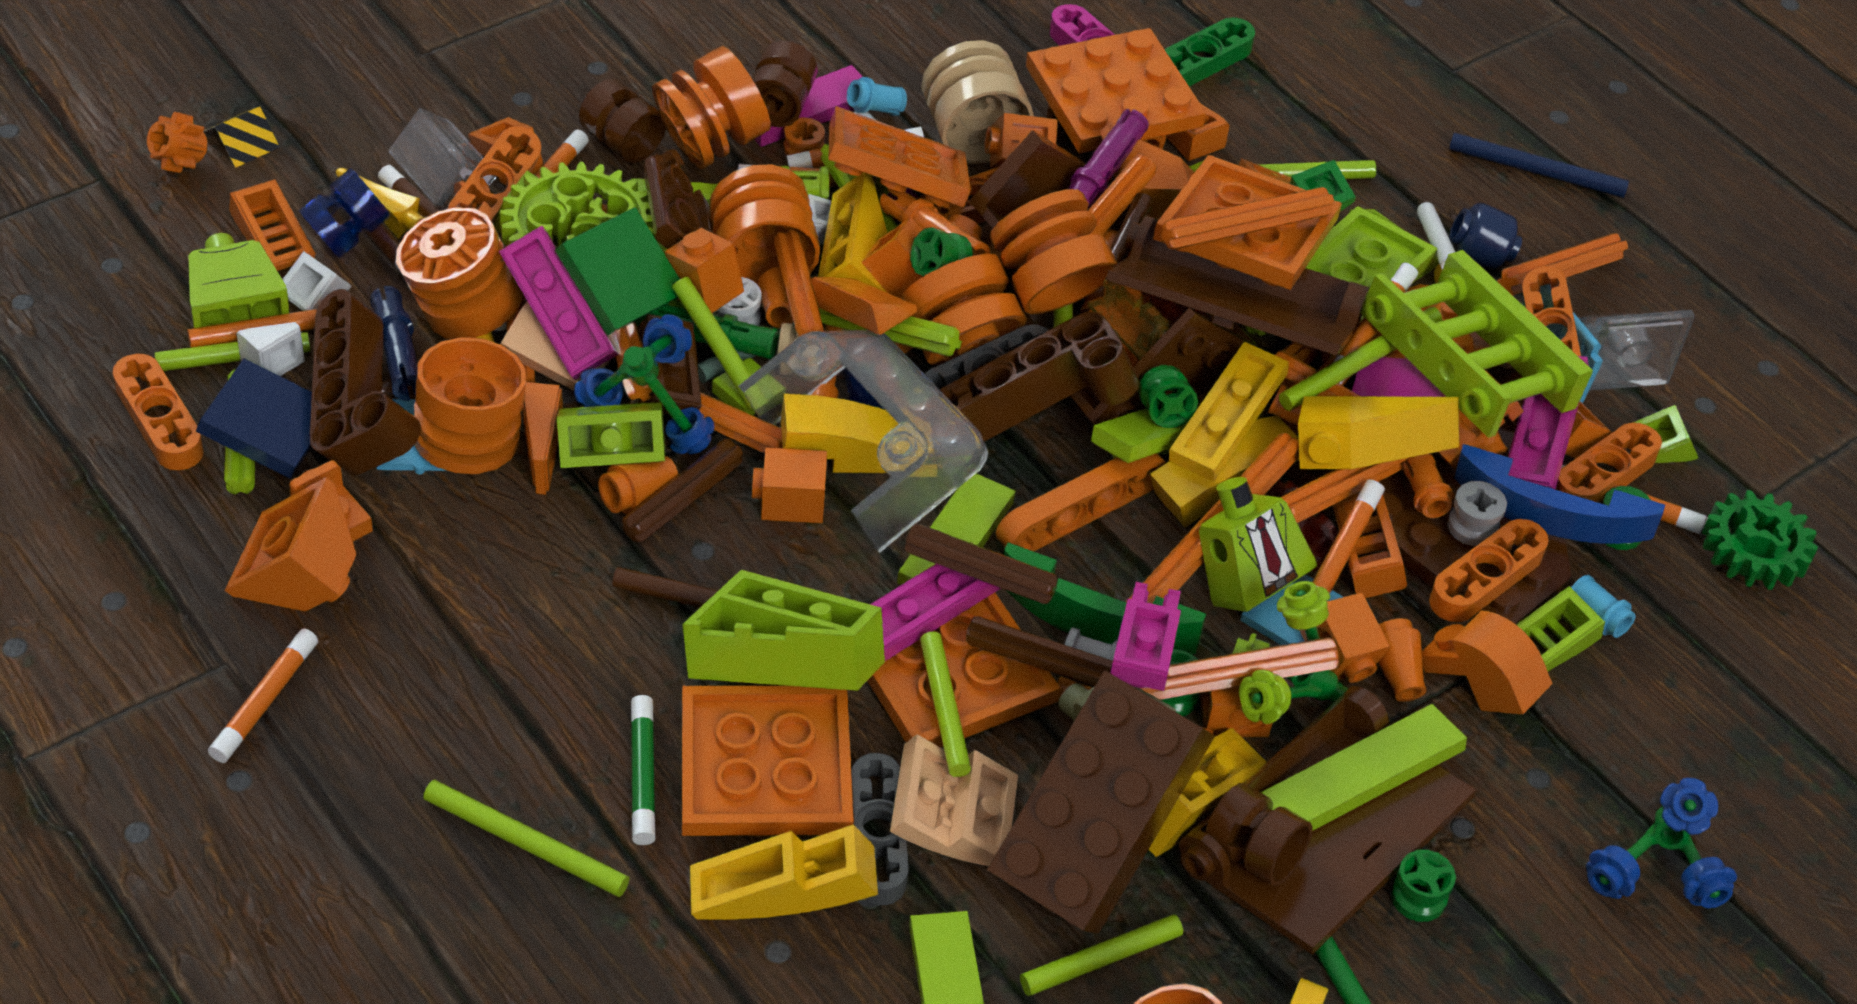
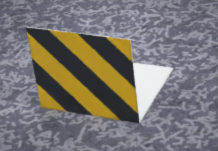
(247, 136)

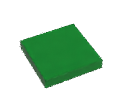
(620, 270)

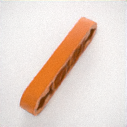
(1077, 502)

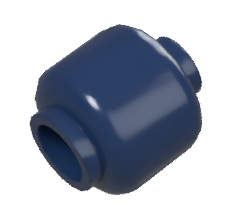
(1486, 235)

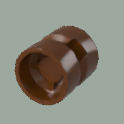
(785, 80)
(622, 120)
(1265, 838)

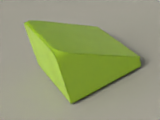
(1675, 438)

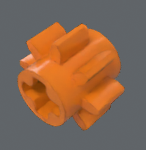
(177, 142)

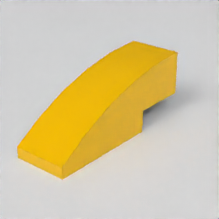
(835, 425)
(1192, 495)
(785, 876)

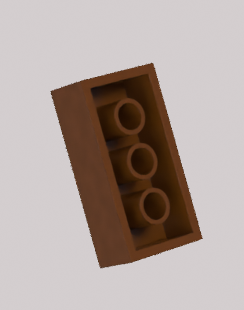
(1100, 803)

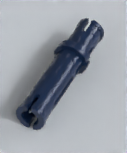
(397, 341)

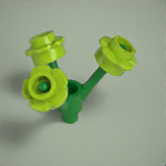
(1266, 694)

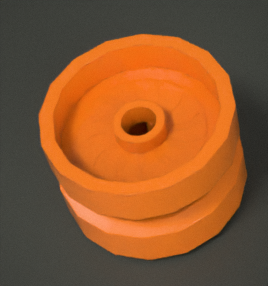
(969, 298)

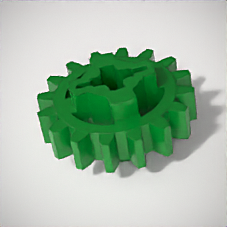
(1759, 539)

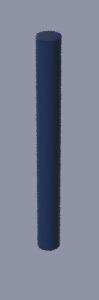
(1539, 165)

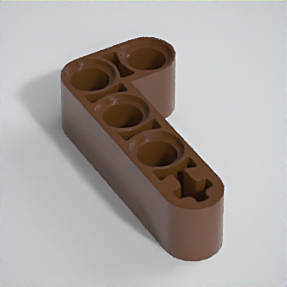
(1045, 372)
(348, 409)

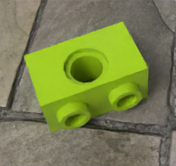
(611, 435)

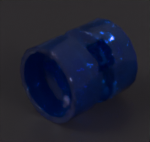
(360, 204)

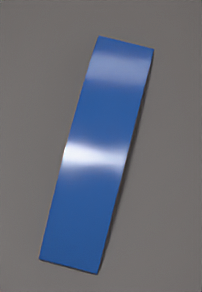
(1559, 513)

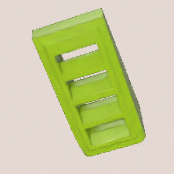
(1577, 614)

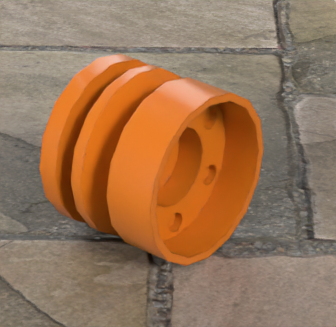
(718, 103)
(757, 205)
(1053, 251)
(459, 273)
(469, 405)

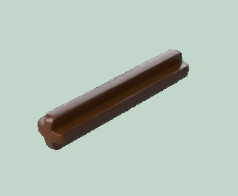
(682, 490)
(981, 563)
(1036, 651)

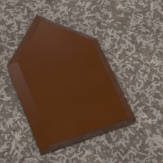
(672, 202)

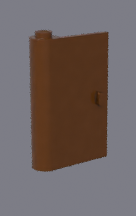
(1315, 312)
(1333, 874)

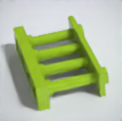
(1496, 317)

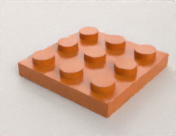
(1103, 76)
(898, 158)
(1270, 254)
(985, 684)
(765, 760)

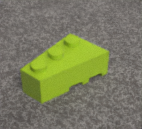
(783, 636)

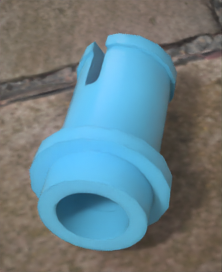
(867, 95)
(1615, 613)

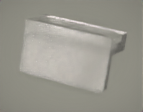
(435, 155)

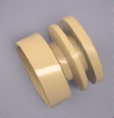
(969, 91)

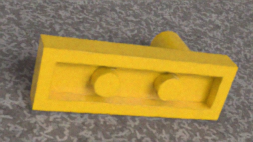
(1229, 411)

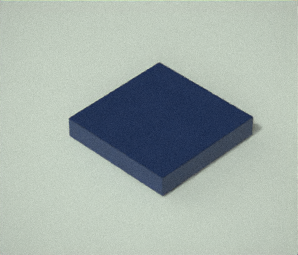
(261, 418)

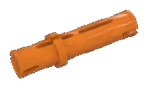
(925, 216)

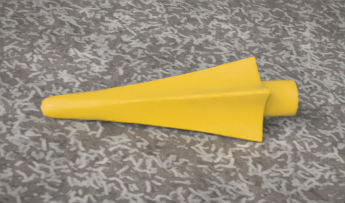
(400, 206)

